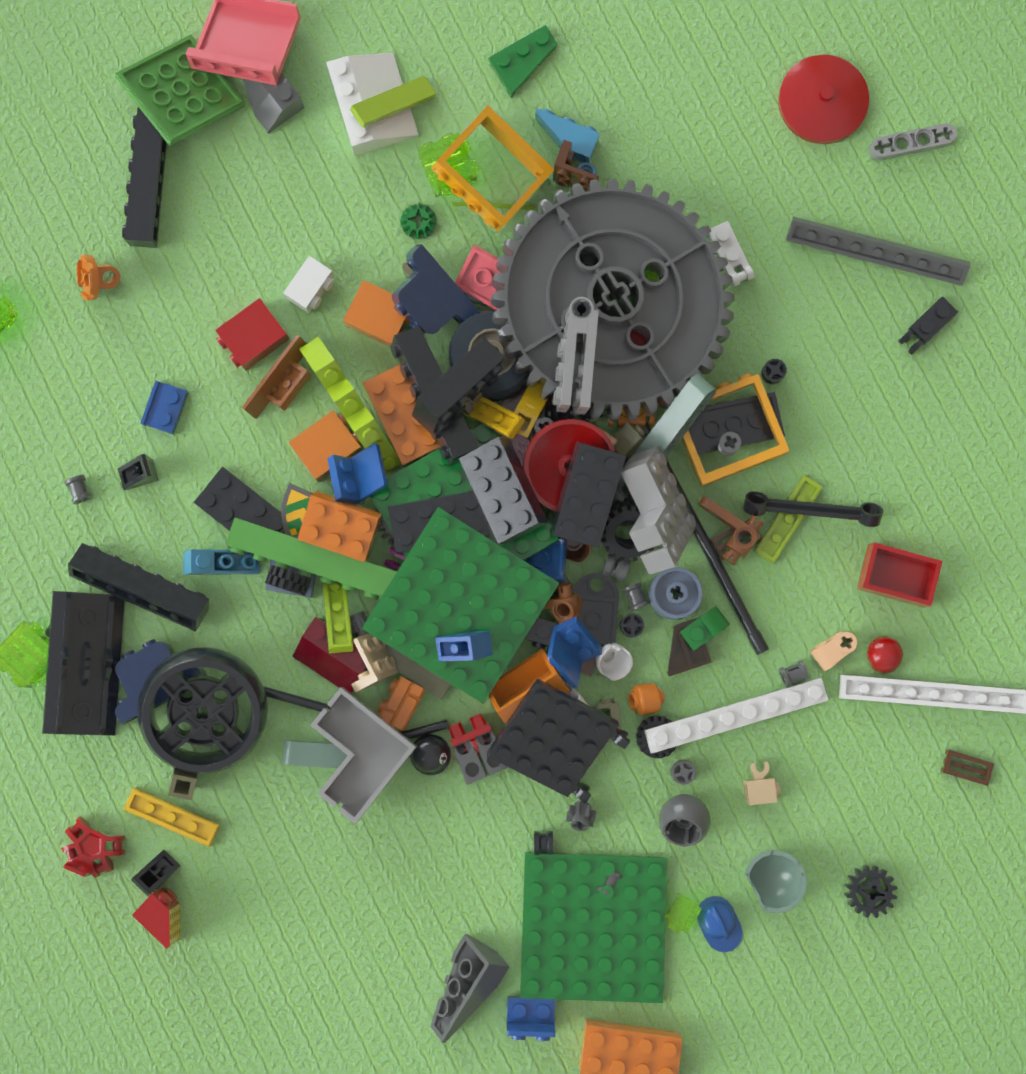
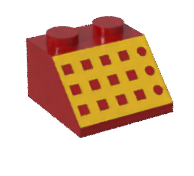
(161, 916)

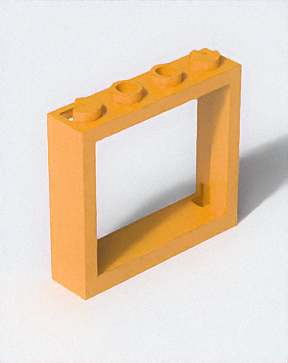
(515, 145)
(749, 462)

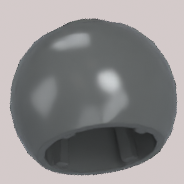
(684, 820)

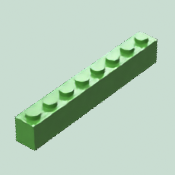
(308, 558)

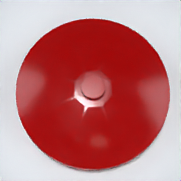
(823, 99)
(550, 455)

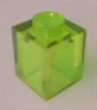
(682, 914)

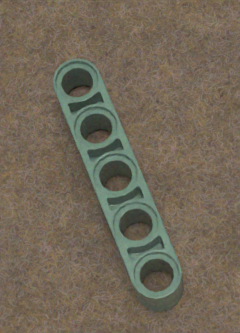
(679, 416)
(312, 754)

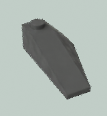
(273, 103)
(472, 979)

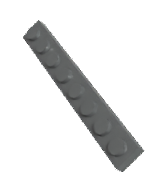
(878, 251)

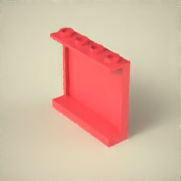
(246, 39)

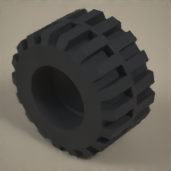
(621, 547)

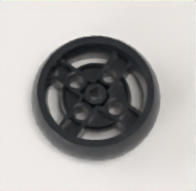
(172, 679)

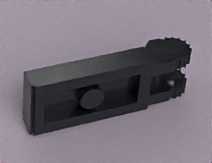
(929, 323)

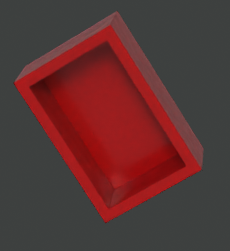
(899, 575)

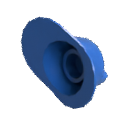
(720, 924)

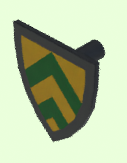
(294, 509)

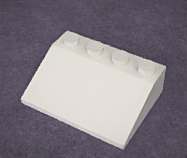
(361, 78)

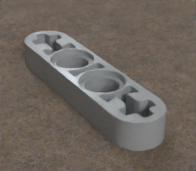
(911, 139)

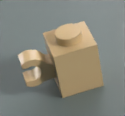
(761, 789)

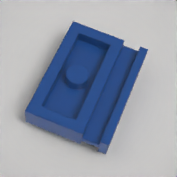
(164, 407)

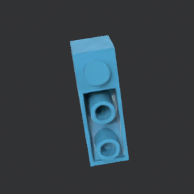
(583, 138)
(218, 562)

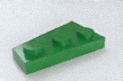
(521, 58)

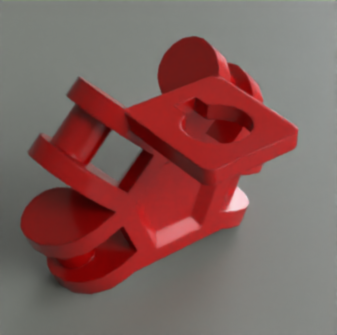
(90, 846)

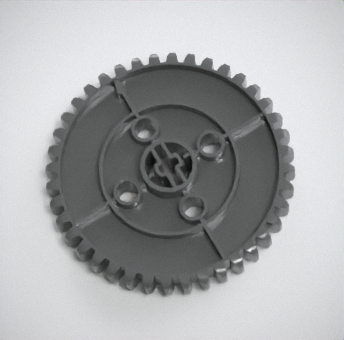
(626, 235)

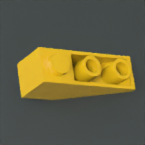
(530, 409)

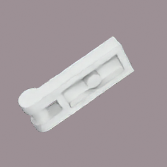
(732, 251)

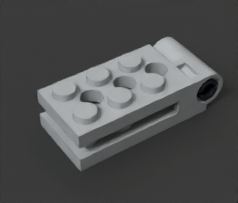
(581, 328)

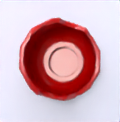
(884, 654)

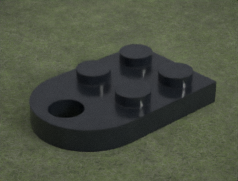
(599, 608)

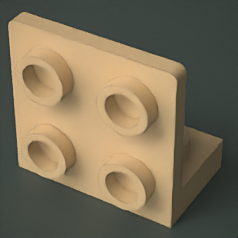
(377, 660)

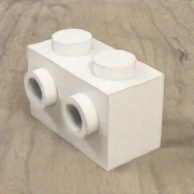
(309, 285)

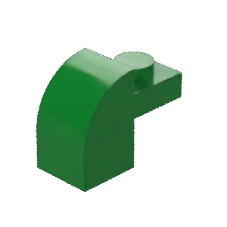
(704, 628)

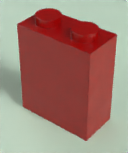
(251, 335)

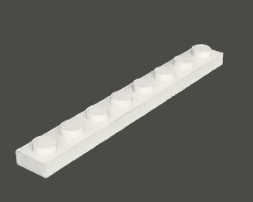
(932, 694)
(735, 715)

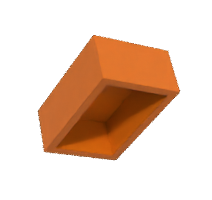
(339, 526)
(517, 681)

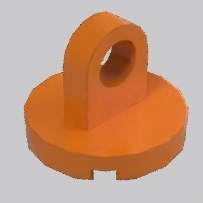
(91, 277)

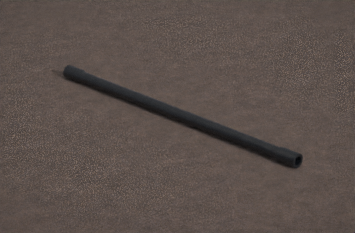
(753, 634)

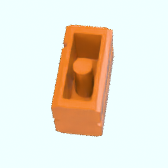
(401, 703)

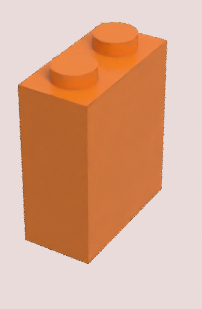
(374, 314)
(323, 440)

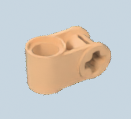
(830, 652)

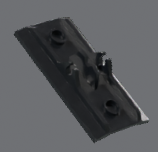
(82, 664)

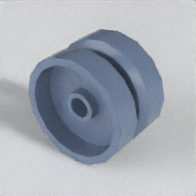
(688, 590)

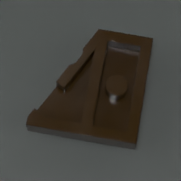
(682, 656)

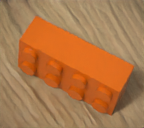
(395, 406)
(628, 1049)

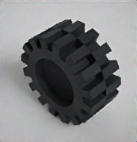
(288, 580)
(648, 723)

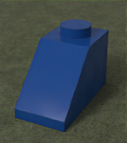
(464, 646)

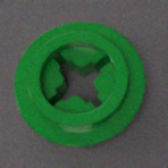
(425, 228)

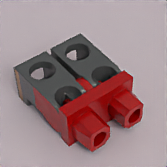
(470, 745)

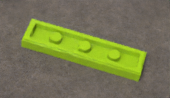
(393, 101)
(786, 524)
(337, 618)

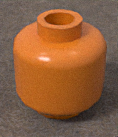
(646, 698)

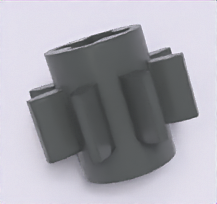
(357, 622)
(581, 816)

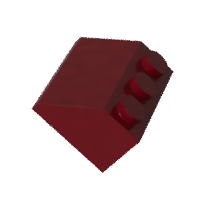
(338, 668)

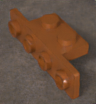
(281, 381)

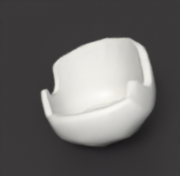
(614, 661)

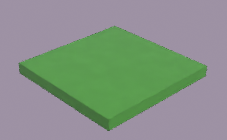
(174, 95)

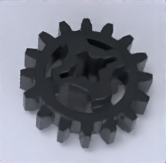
(872, 881)

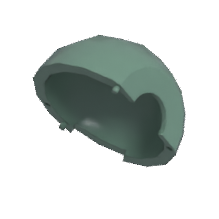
(777, 880)

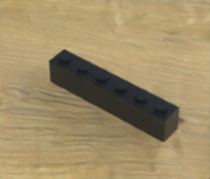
(145, 184)
(422, 371)
(138, 586)

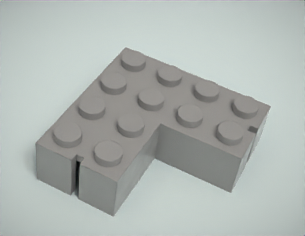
(661, 510)
(372, 749)

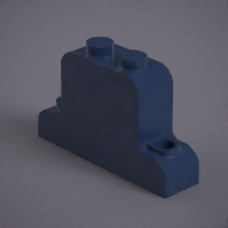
(430, 295)
(135, 669)

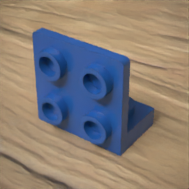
(358, 476)
(571, 646)
(530, 1018)

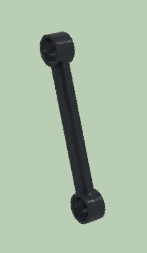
(867, 514)

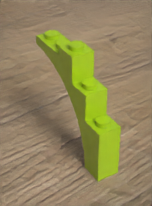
(348, 401)

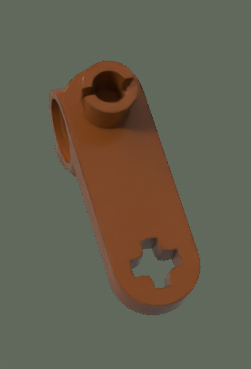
(736, 548)
(562, 597)

